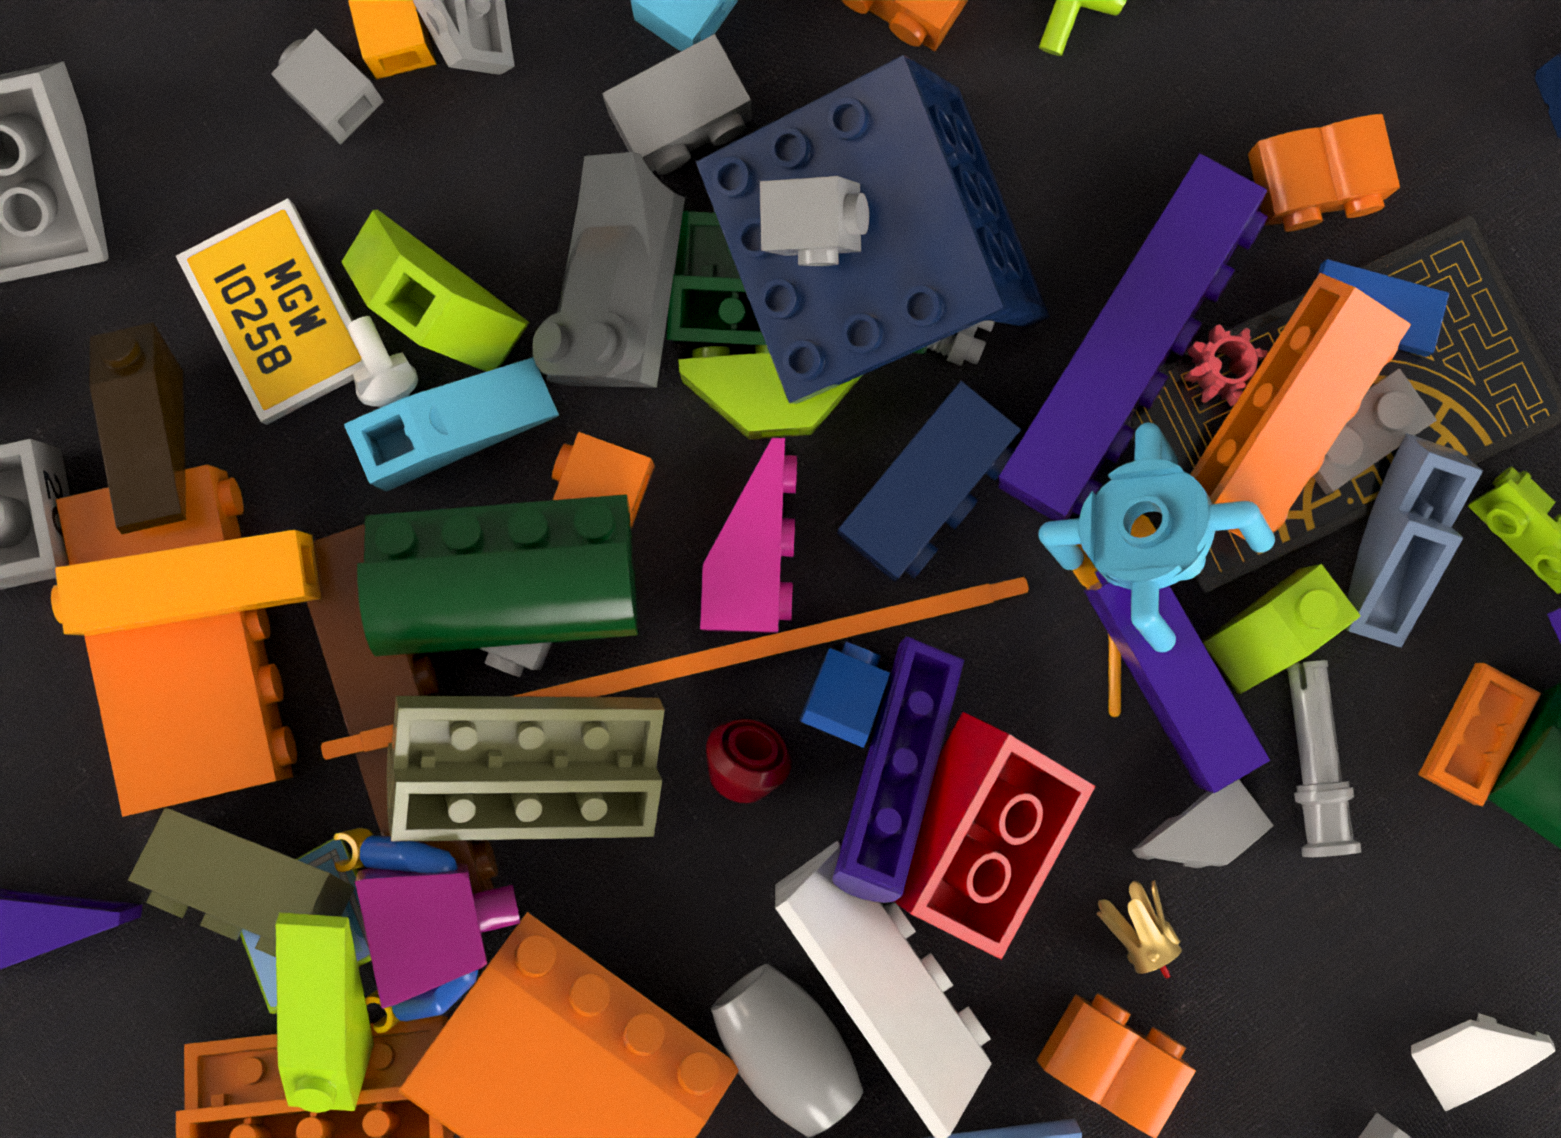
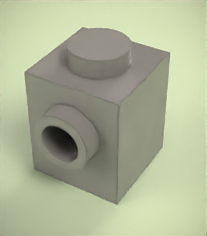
(813, 218)

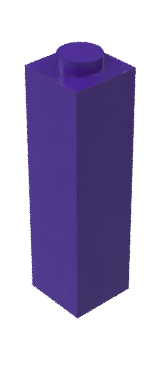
(1183, 690)

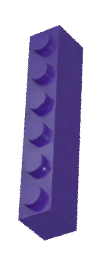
(1133, 339)

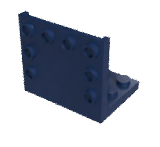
(935, 238)

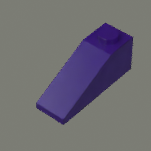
(43, 922)

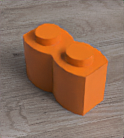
(1325, 171)
(1116, 1065)

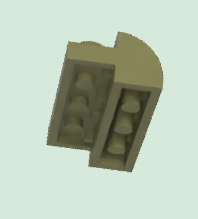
(523, 768)

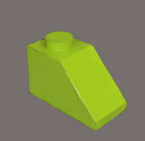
(1280, 628)

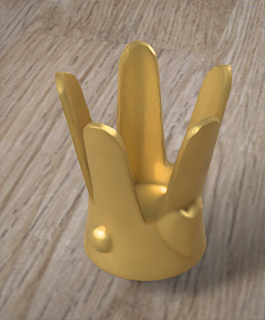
(1155, 939)

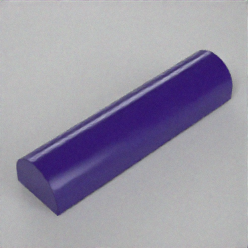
(898, 773)

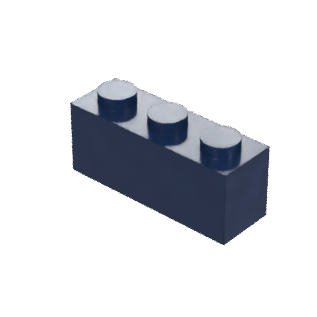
(930, 484)

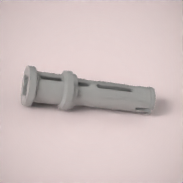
(1323, 791)

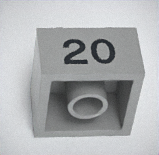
(29, 517)

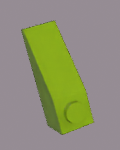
(320, 1013)

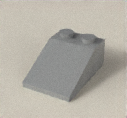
(45, 177)

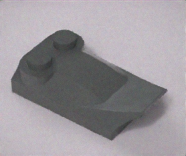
(614, 279)

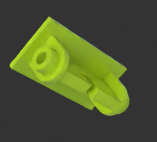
(1519, 516)

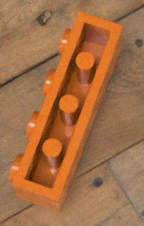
(1300, 399)

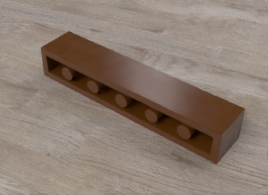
(370, 684)

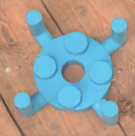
(1167, 555)

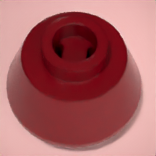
(746, 760)

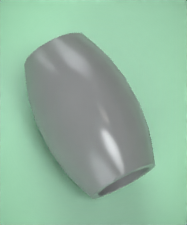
(787, 1050)

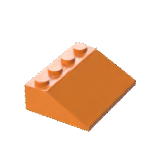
(565, 1053)

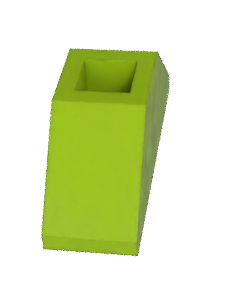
(430, 296)
(751, 395)

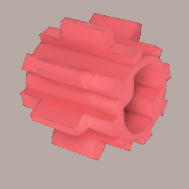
(1207, 366)

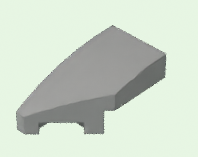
(1208, 831)

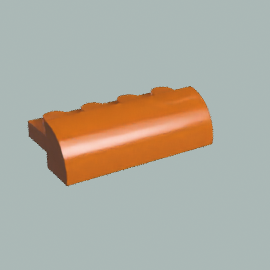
(239, 1093)

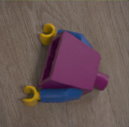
(421, 923)

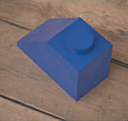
(846, 694)

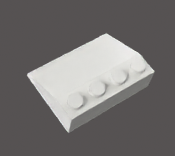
(888, 990)

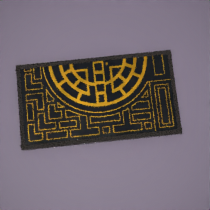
(1480, 384)

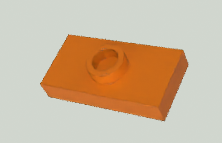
(1479, 734)

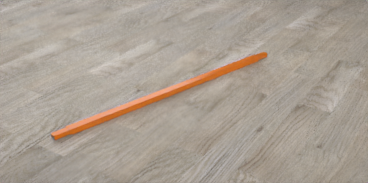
(733, 653)

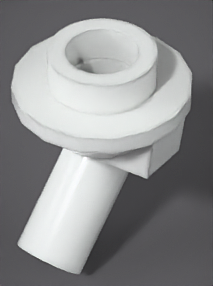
(384, 376)

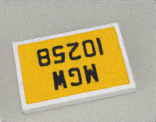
(274, 310)

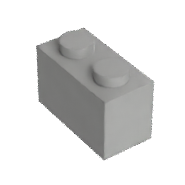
(680, 106)

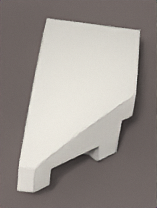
(1477, 1058)

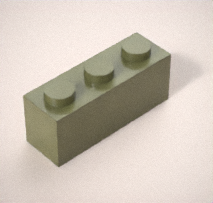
(231, 880)

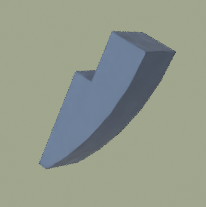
(1409, 538)

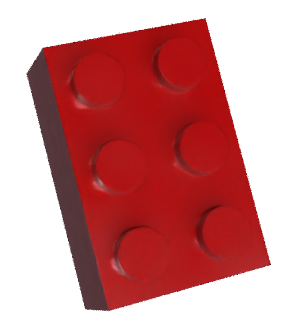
(989, 834)

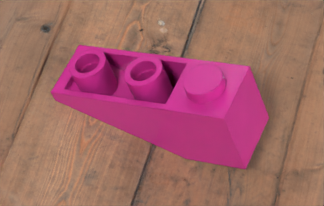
(744, 563)

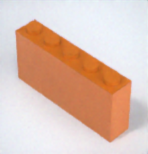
(186, 700)

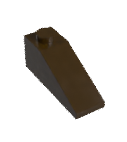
(140, 425)

